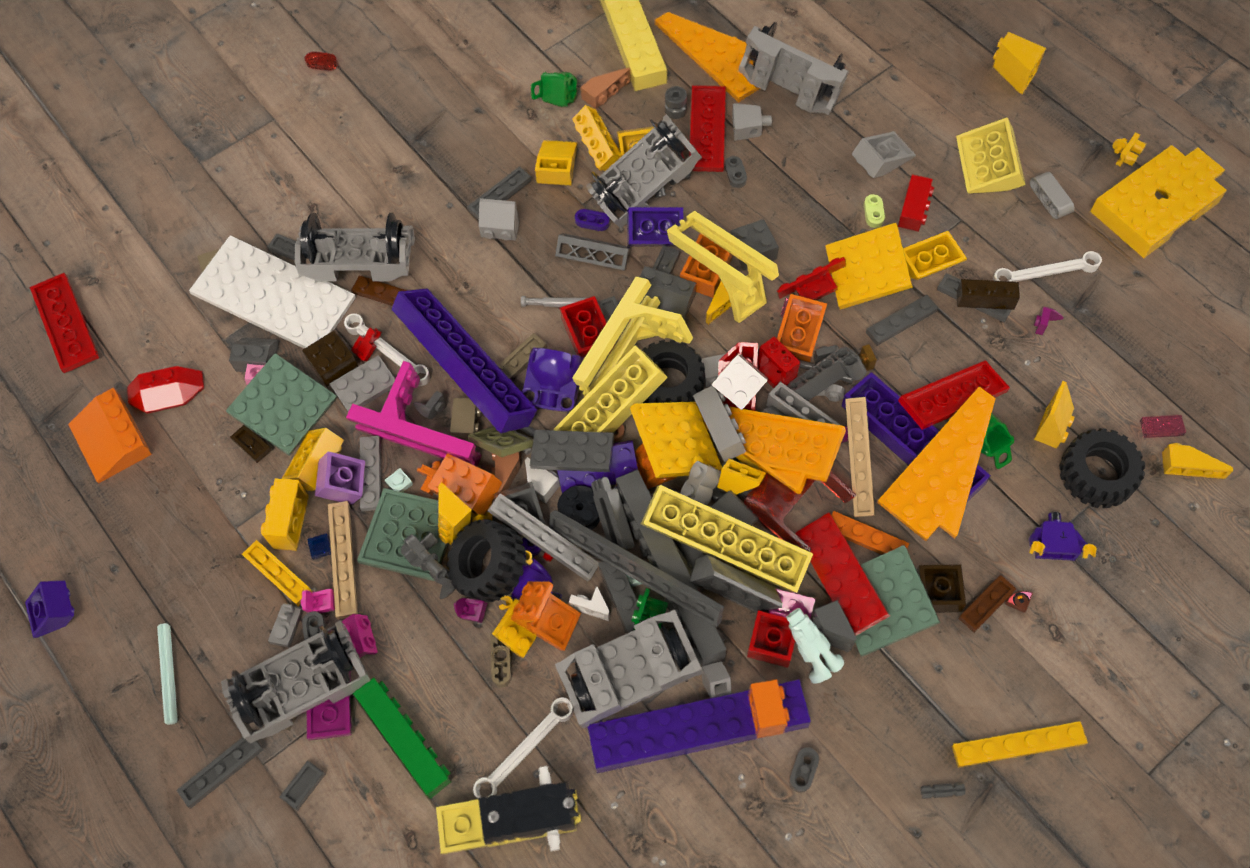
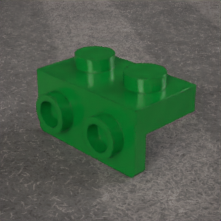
(648, 608)

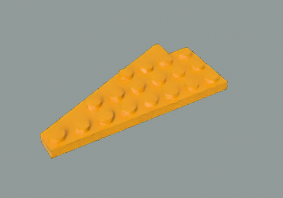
(712, 51)
(788, 446)
(939, 479)

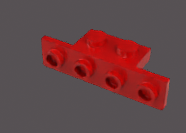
(815, 284)

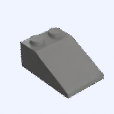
(882, 153)

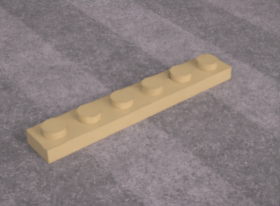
(860, 457)
(342, 560)

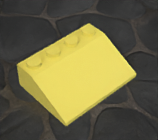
(990, 158)

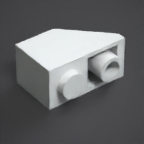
(543, 481)

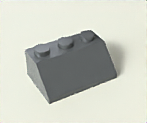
(672, 291)

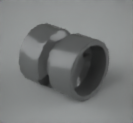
(676, 102)

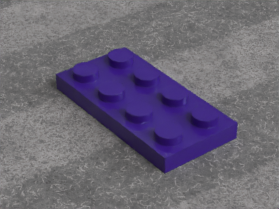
(622, 463)

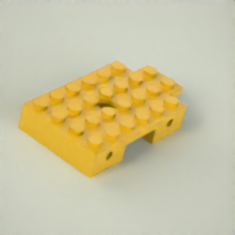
(1149, 222)

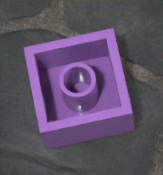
(340, 478)

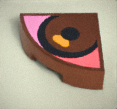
(1019, 600)

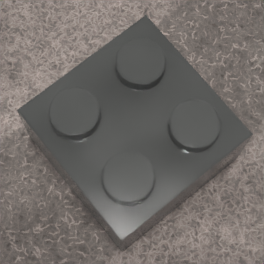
(757, 237)
(524, 497)

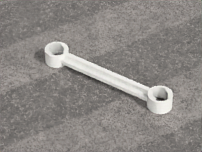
(1051, 269)
(384, 347)
(524, 748)

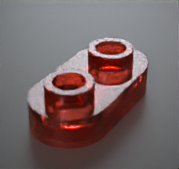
(321, 61)

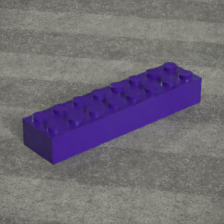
(897, 428)

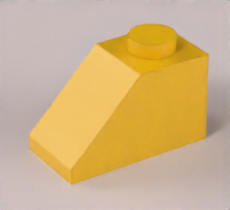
(739, 477)

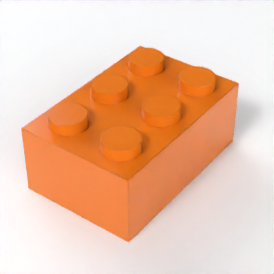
(705, 279)
(801, 326)
(467, 482)

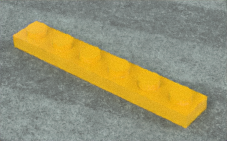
(1019, 744)

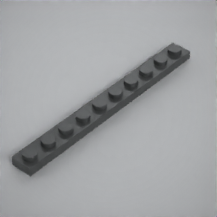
(637, 568)

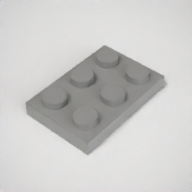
(363, 383)

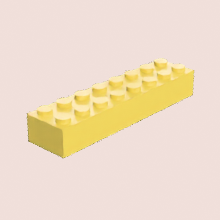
(635, 43)
(726, 538)

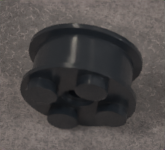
(579, 505)

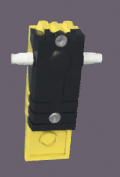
(510, 817)

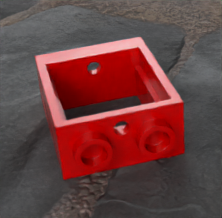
(775, 364)

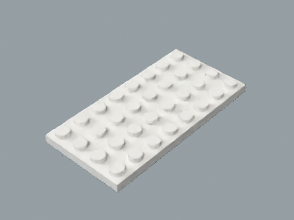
(271, 293)

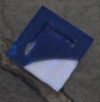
(319, 546)

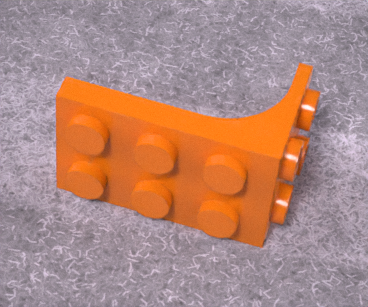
(545, 614)

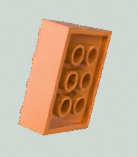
(108, 436)

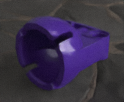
(551, 380)

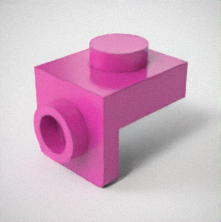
(318, 601)

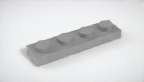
(371, 453)

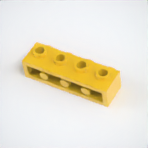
(596, 138)

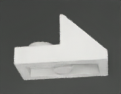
(595, 607)

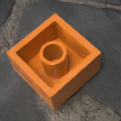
(767, 708)

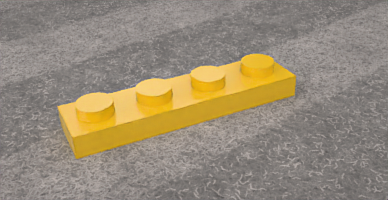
(276, 572)

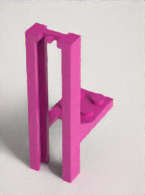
(392, 422)

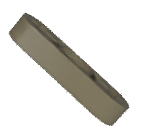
(496, 671)

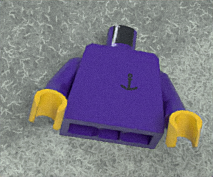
(1058, 540)
(532, 572)

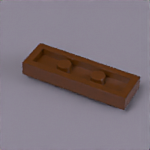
(375, 290)
(987, 603)

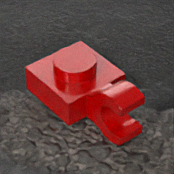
(364, 345)

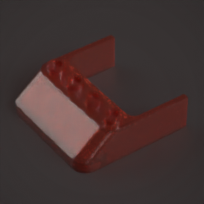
(774, 500)

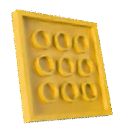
(872, 268)
(674, 437)

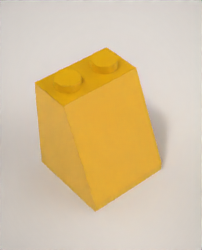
(1018, 60)

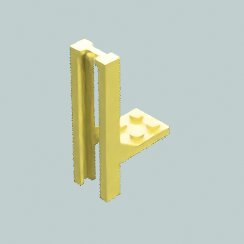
(744, 291)
(644, 323)

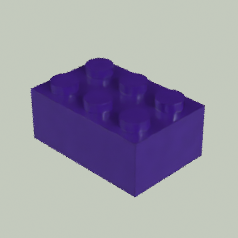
(650, 224)

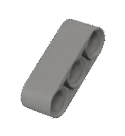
(1052, 195)

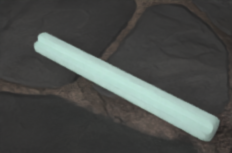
(167, 674)

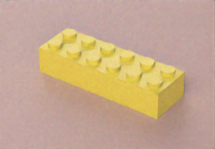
(610, 400)

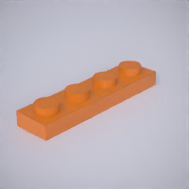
(866, 535)

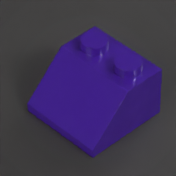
(49, 607)

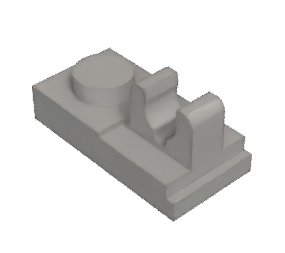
(285, 625)

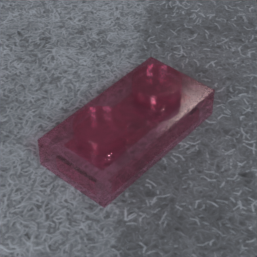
(1162, 426)

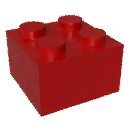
(771, 640)

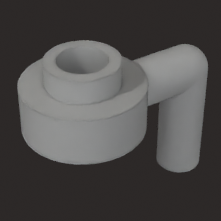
(833, 393)

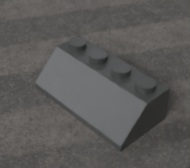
(734, 584)

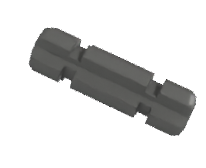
(942, 790)

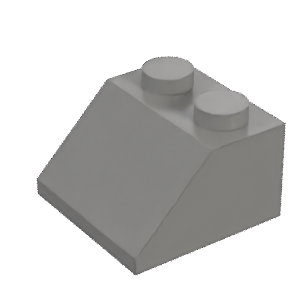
(498, 219)

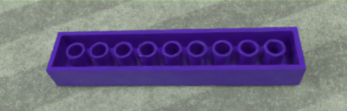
(464, 360)
(685, 729)

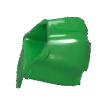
(556, 88)
(997, 441)

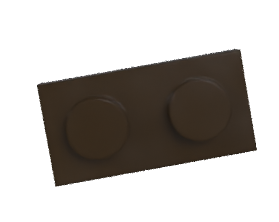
(250, 443)

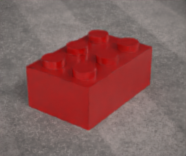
(583, 324)

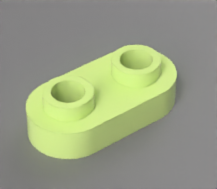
(874, 207)

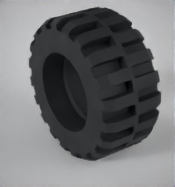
(683, 359)
(1118, 452)
(467, 558)

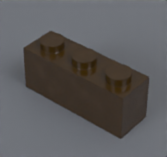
(988, 294)

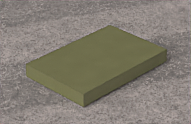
(500, 444)

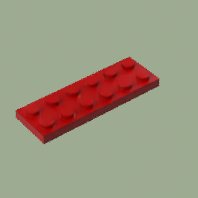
(708, 127)
(64, 323)
(946, 396)
(842, 574)

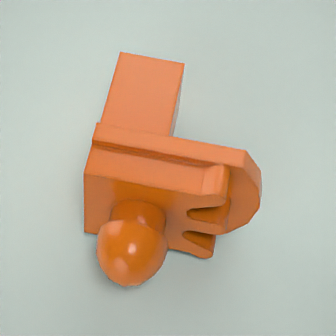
(429, 473)

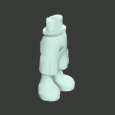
(810, 645)

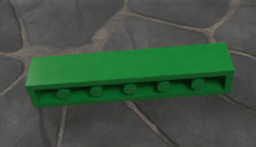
(402, 738)

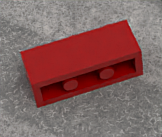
(916, 203)

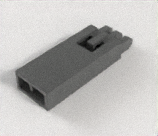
(612, 514)

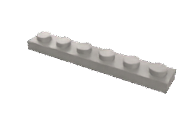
(543, 537)

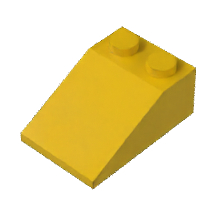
(1056, 418)

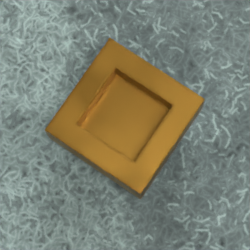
(867, 357)

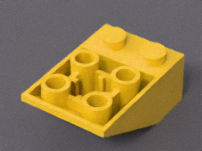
(556, 162)

